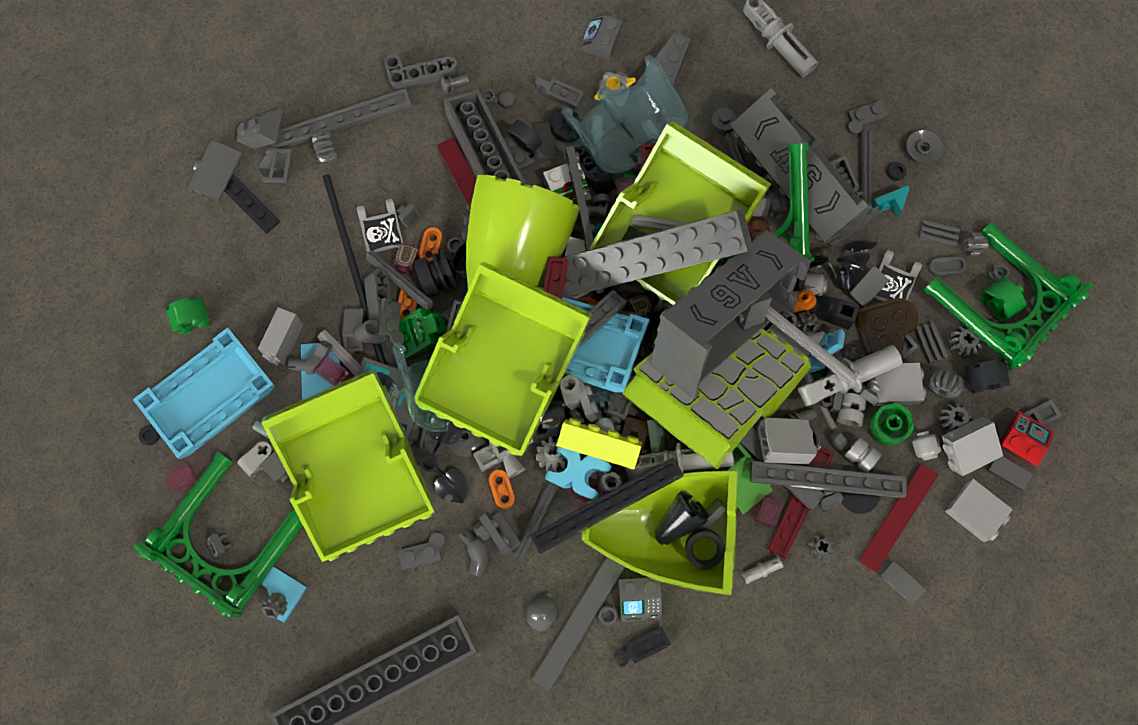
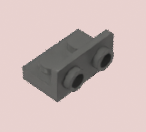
(500, 532)

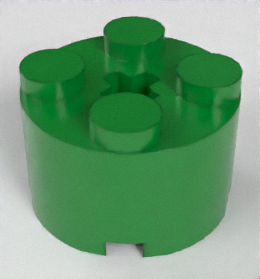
(1003, 298)
(187, 315)
(901, 424)

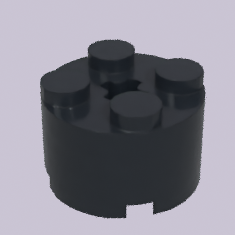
(987, 375)
(553, 418)

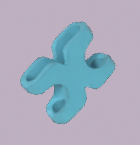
(578, 472)

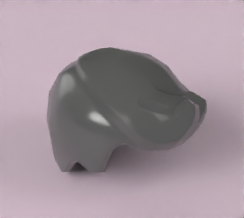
(542, 612)

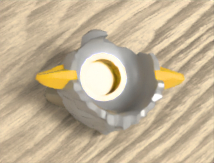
(616, 82)

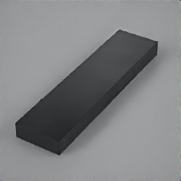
(251, 204)

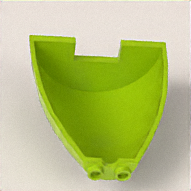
(517, 228)
(631, 540)

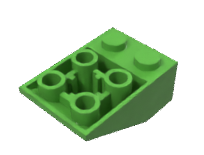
(747, 493)

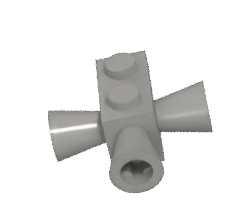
(579, 395)
(493, 455)

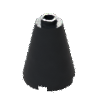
(680, 519)

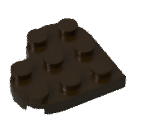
(887, 323)

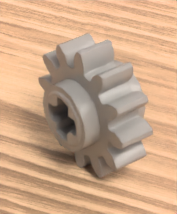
(552, 460)

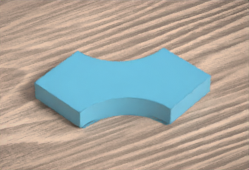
(831, 343)

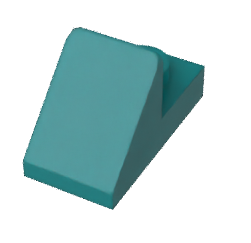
(893, 199)

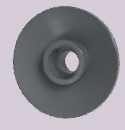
(929, 141)
(467, 447)

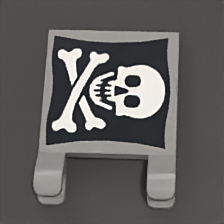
(380, 231)
(899, 282)

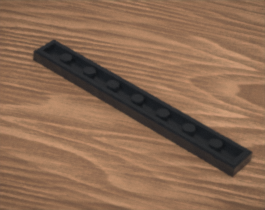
(606, 505)

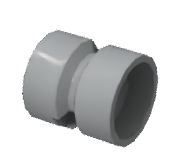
(851, 410)
(860, 453)

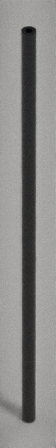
(350, 257)

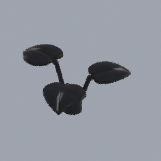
(858, 260)
(453, 481)

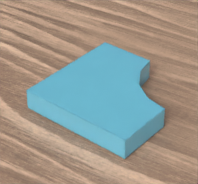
(282, 583)

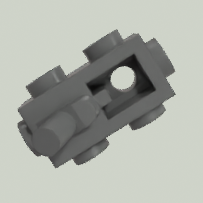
(778, 202)

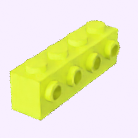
(599, 443)

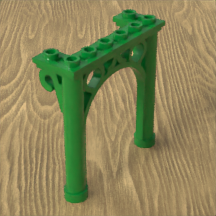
(798, 202)
(1011, 345)
(162, 539)

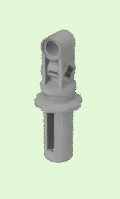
(780, 36)
(864, 368)
(685, 458)

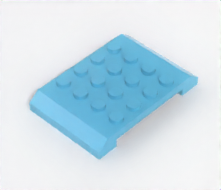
(610, 353)
(205, 395)

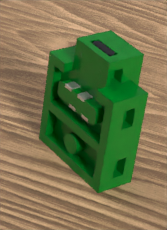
(421, 332)

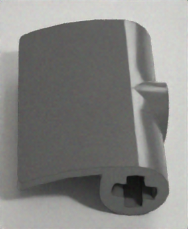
(213, 170)

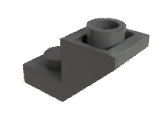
(352, 319)

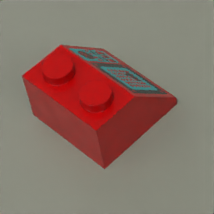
(1027, 438)

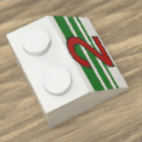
(559, 181)

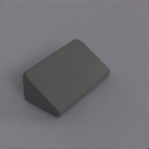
(868, 287)

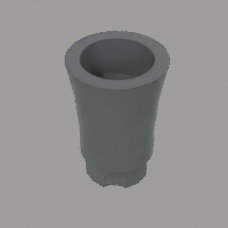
(608, 478)

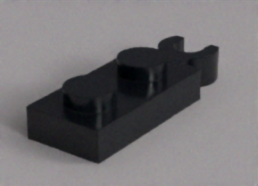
(644, 646)

